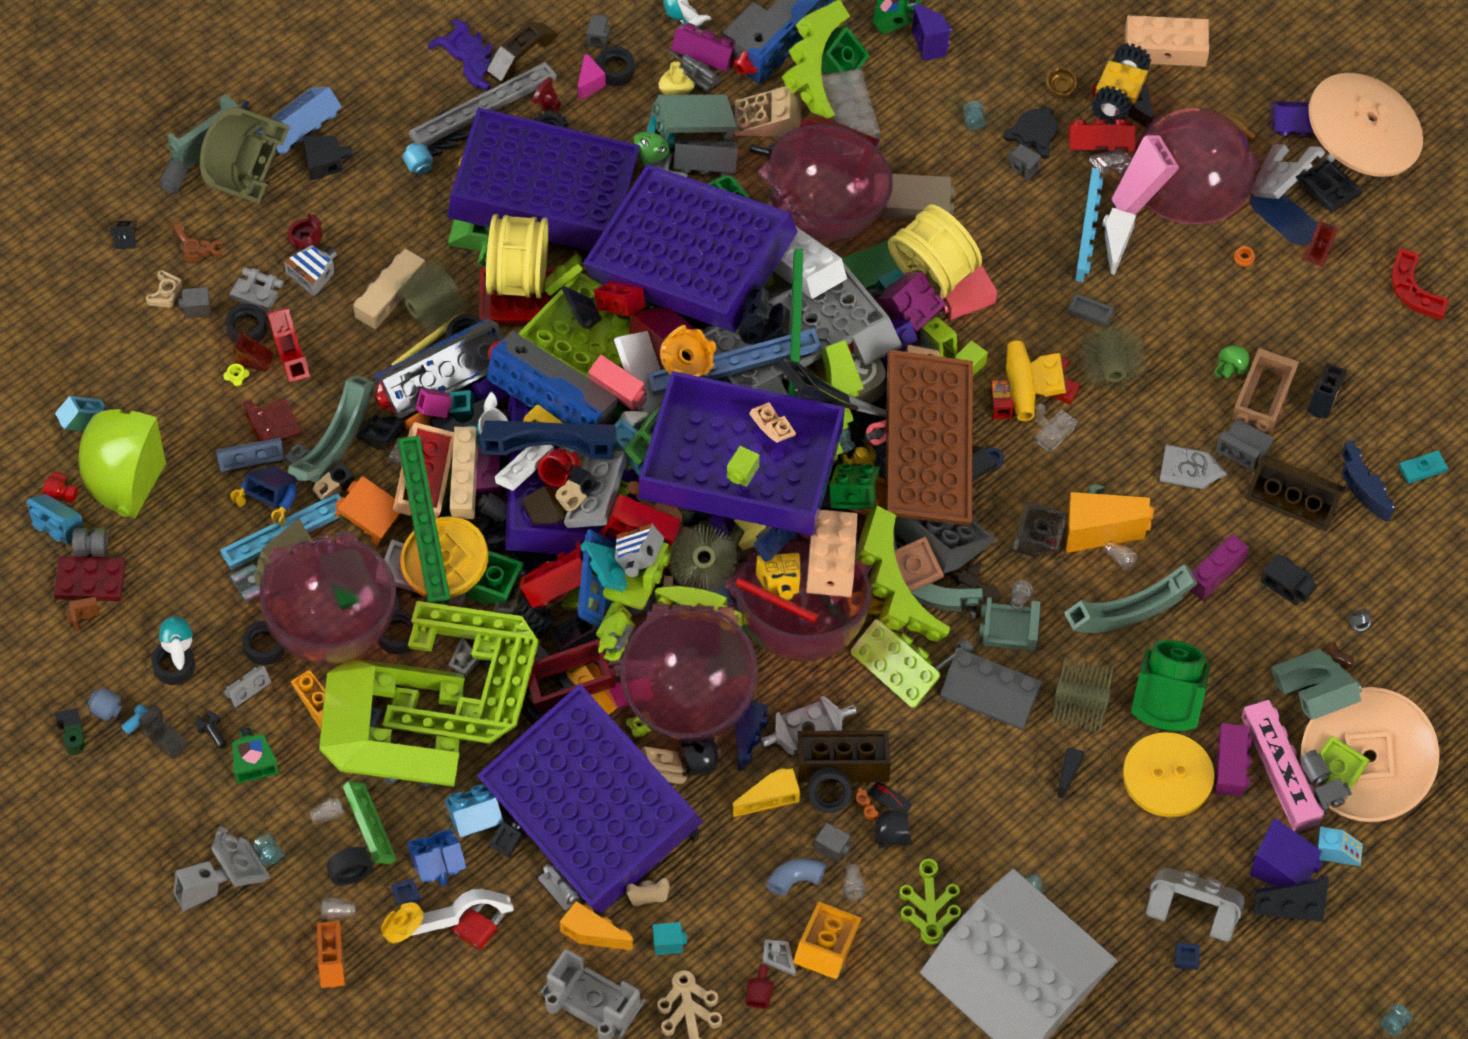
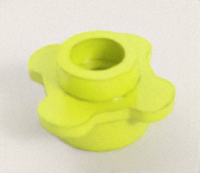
(232, 371)

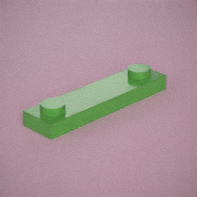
(369, 822)

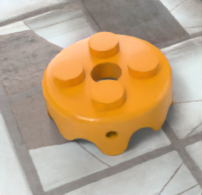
(695, 344)

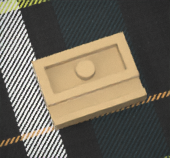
(666, 763)

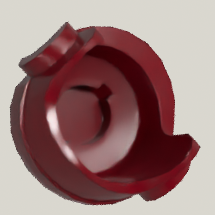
(305, 232)

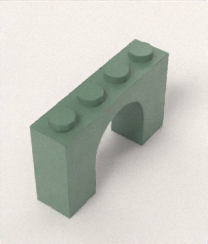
(1334, 689)

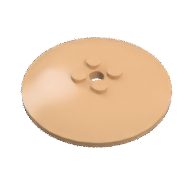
(1342, 124)
(1404, 752)

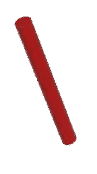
(777, 600)

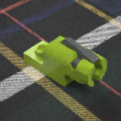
(615, 631)

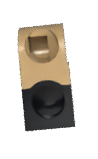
(334, 482)
(576, 488)

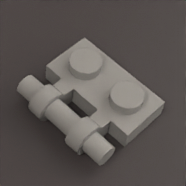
(254, 294)

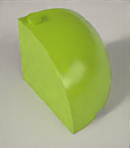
(121, 459)

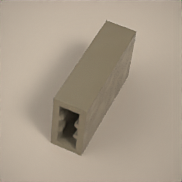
(914, 193)

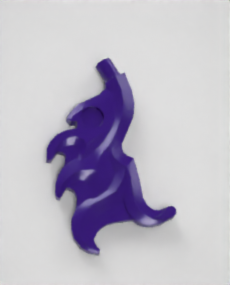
(469, 50)

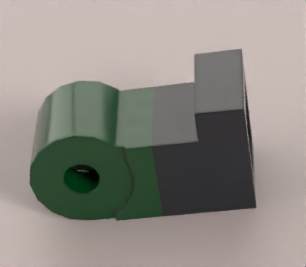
(73, 737)

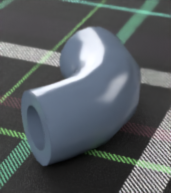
(793, 872)

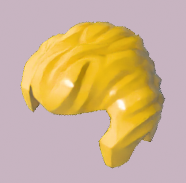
(861, 456)

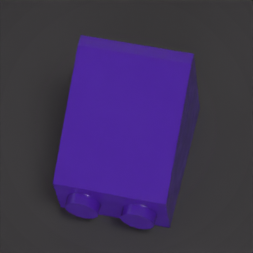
(1285, 857)

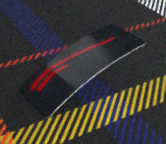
(889, 797)

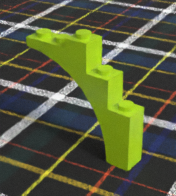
(807, 54)
(843, 375)
(886, 582)

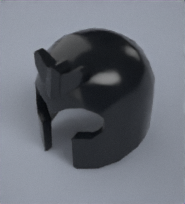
(700, 756)
(892, 829)

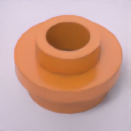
(1244, 252)

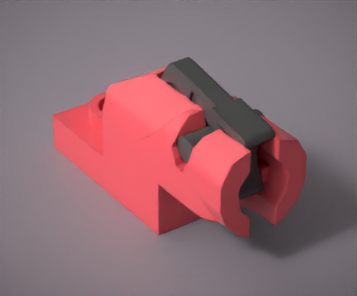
(875, 434)

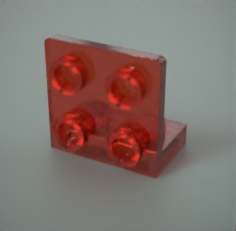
(272, 420)

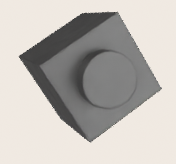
(195, 302)
(832, 843)

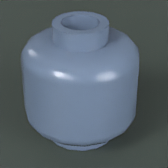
(104, 704)

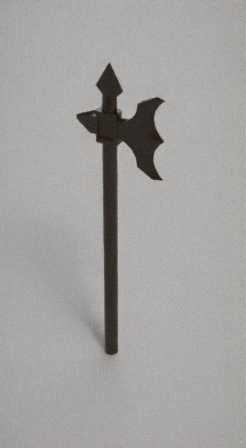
(968, 580)

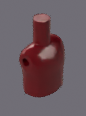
(759, 989)

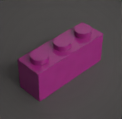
(704, 46)
(1219, 566)
(1233, 760)

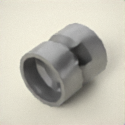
(90, 542)

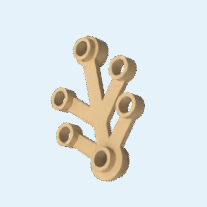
(688, 1007)

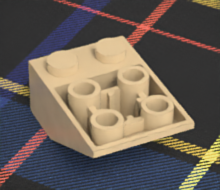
(768, 113)

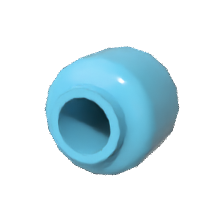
(418, 158)

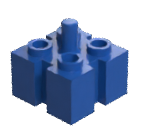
(436, 856)

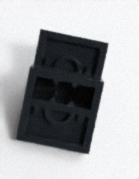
(574, 633)

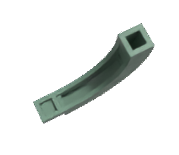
(339, 434)
(946, 598)
(1117, 614)

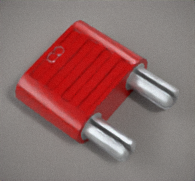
(476, 928)

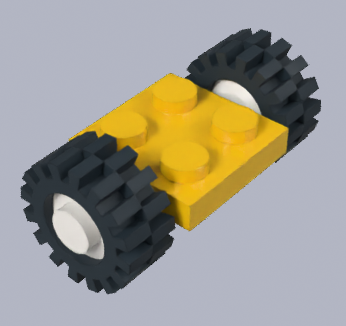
(1121, 83)

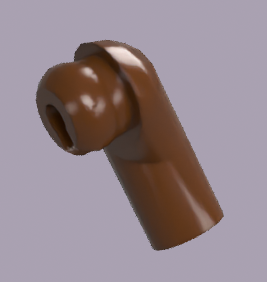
(1343, 659)

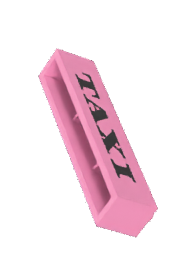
(1282, 766)

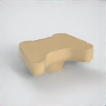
(168, 290)
(648, 892)

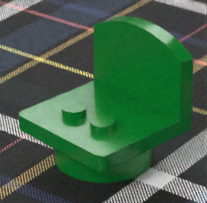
(1171, 686)

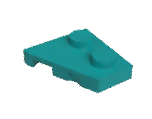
(605, 565)

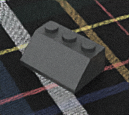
(706, 156)

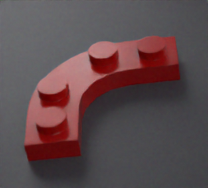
(1409, 292)

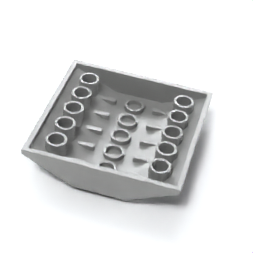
(1017, 962)

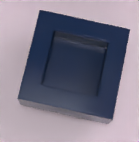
(405, 892)
(1187, 956)

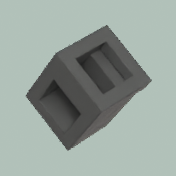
(598, 31)
(1024, 161)
(1333, 794)

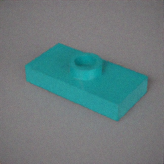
(1423, 467)

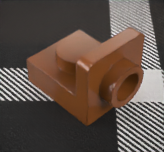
(82, 609)

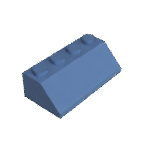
(306, 115)

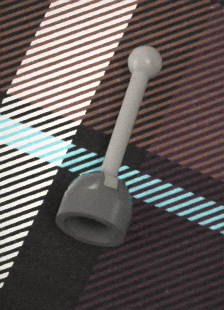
(964, 645)

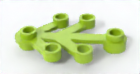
(930, 906)

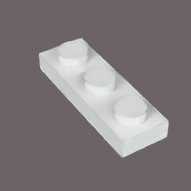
(522, 466)

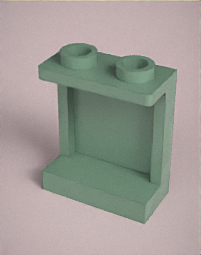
(1009, 627)

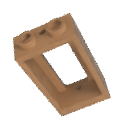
(1262, 362)

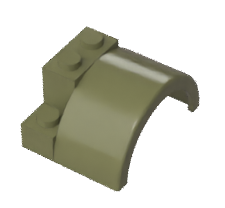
(235, 147)

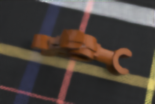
(195, 249)

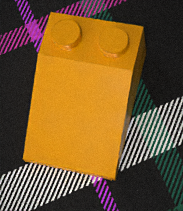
(827, 940)

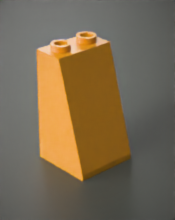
(1106, 518)

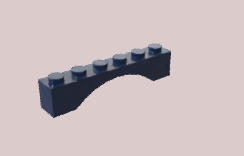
(508, 436)

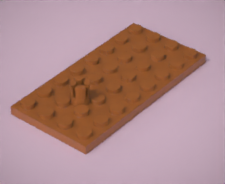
(929, 437)

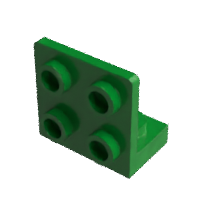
(854, 486)

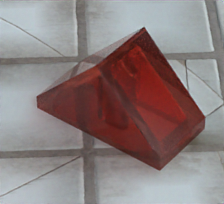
(1321, 243)
(251, 353)

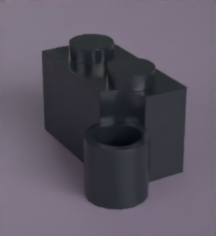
(1288, 580)

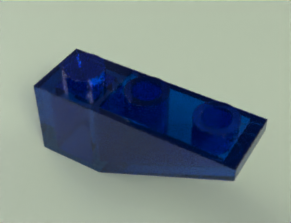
(748, 732)

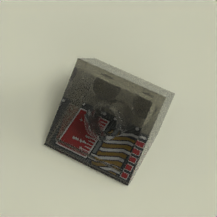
(1039, 530)

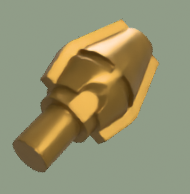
(1242, 123)

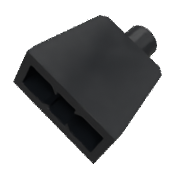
(324, 155)

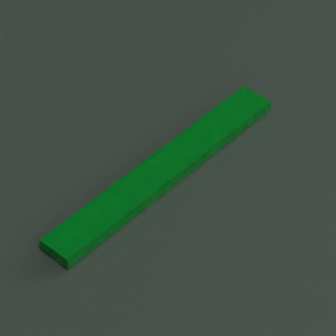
(796, 311)
(423, 520)

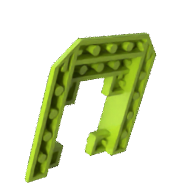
(498, 638)
(367, 750)

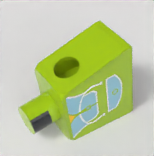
(940, 337)

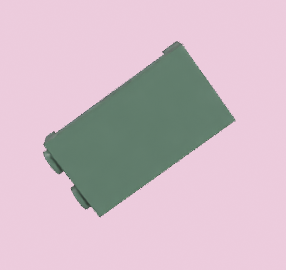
(694, 114)
(189, 146)

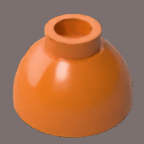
(418, 418)

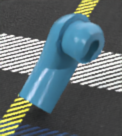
(133, 722)

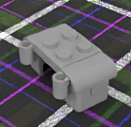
(1191, 885)
(591, 996)

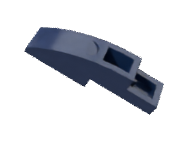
(1366, 488)
(772, 540)

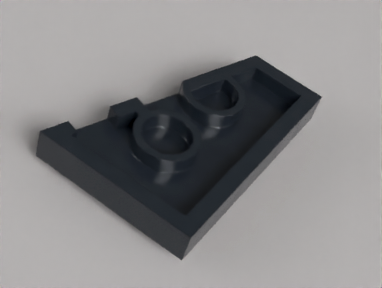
(1295, 901)

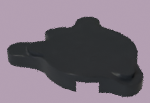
(1034, 129)

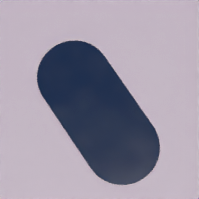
(1286, 218)

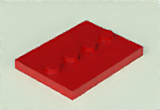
(510, 308)

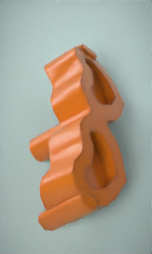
(864, 802)

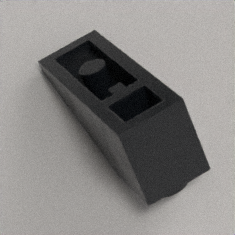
(1326, 391)

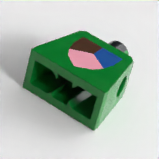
(893, 14)
(252, 757)

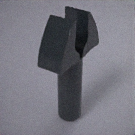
(762, 150)
(211, 728)

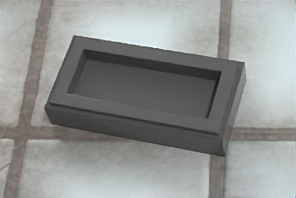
(1090, 310)

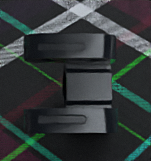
(752, 326)

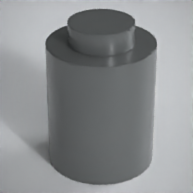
(173, 176)

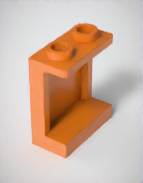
(368, 509)

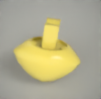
(675, 82)

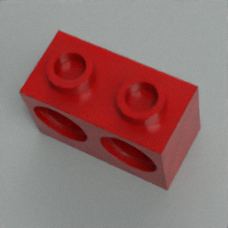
(619, 298)

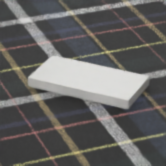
(639, 360)

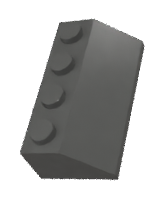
(991, 689)

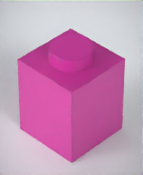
(433, 403)

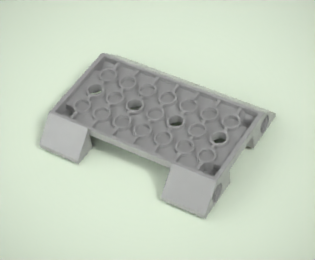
(856, 322)

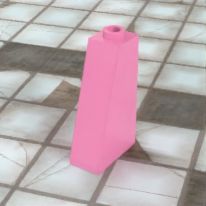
(1145, 175)

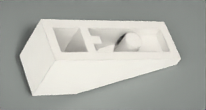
(1116, 235)

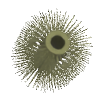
(433, 295)
(1112, 355)
(712, 553)
(1082, 694)

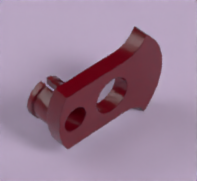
(550, 101)

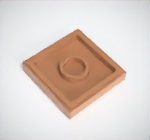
(918, 564)

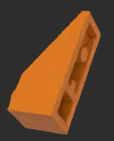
(330, 954)

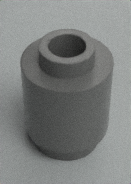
(492, 507)
(1315, 767)

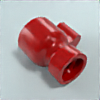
(56, 488)

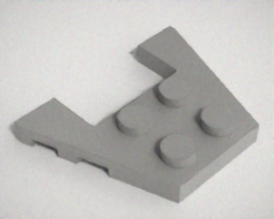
(1278, 176)

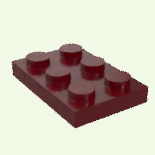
(90, 577)

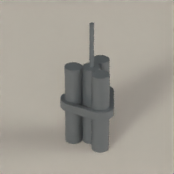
(698, 72)

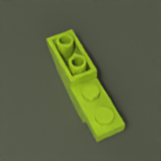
(691, 596)

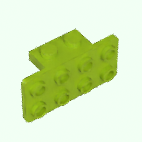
(641, 587)
(896, 662)

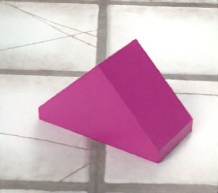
(591, 78)

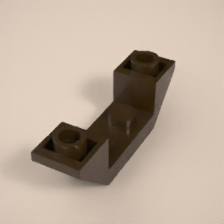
(516, 46)

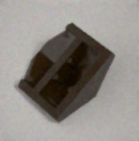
(544, 507)

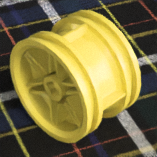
(937, 248)
(517, 256)

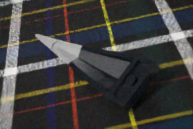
(814, 388)

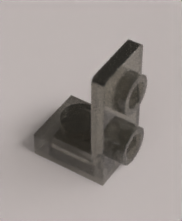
(161, 733)

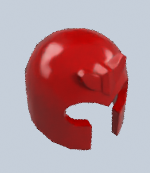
(556, 467)

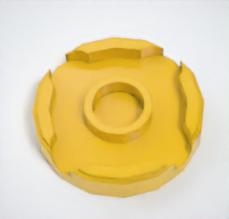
(402, 923)

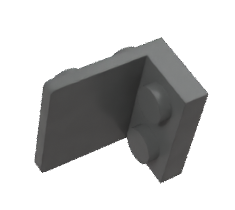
(1244, 444)

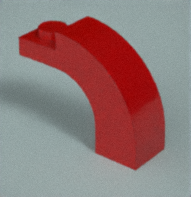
(287, 345)

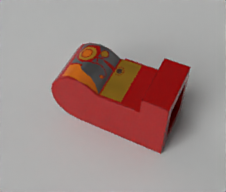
(1001, 399)

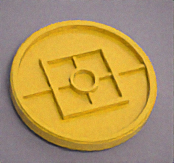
(462, 551)
(1168, 774)

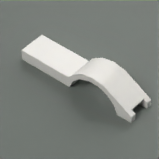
(450, 916)

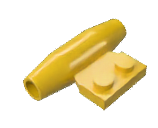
(1027, 379)

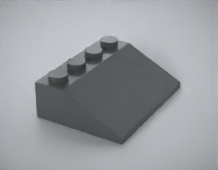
(950, 542)

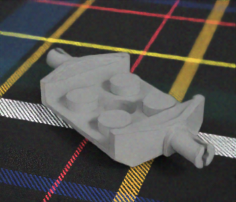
(819, 715)

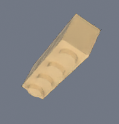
(382, 294)
(464, 472)

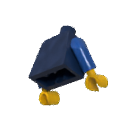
(271, 487)

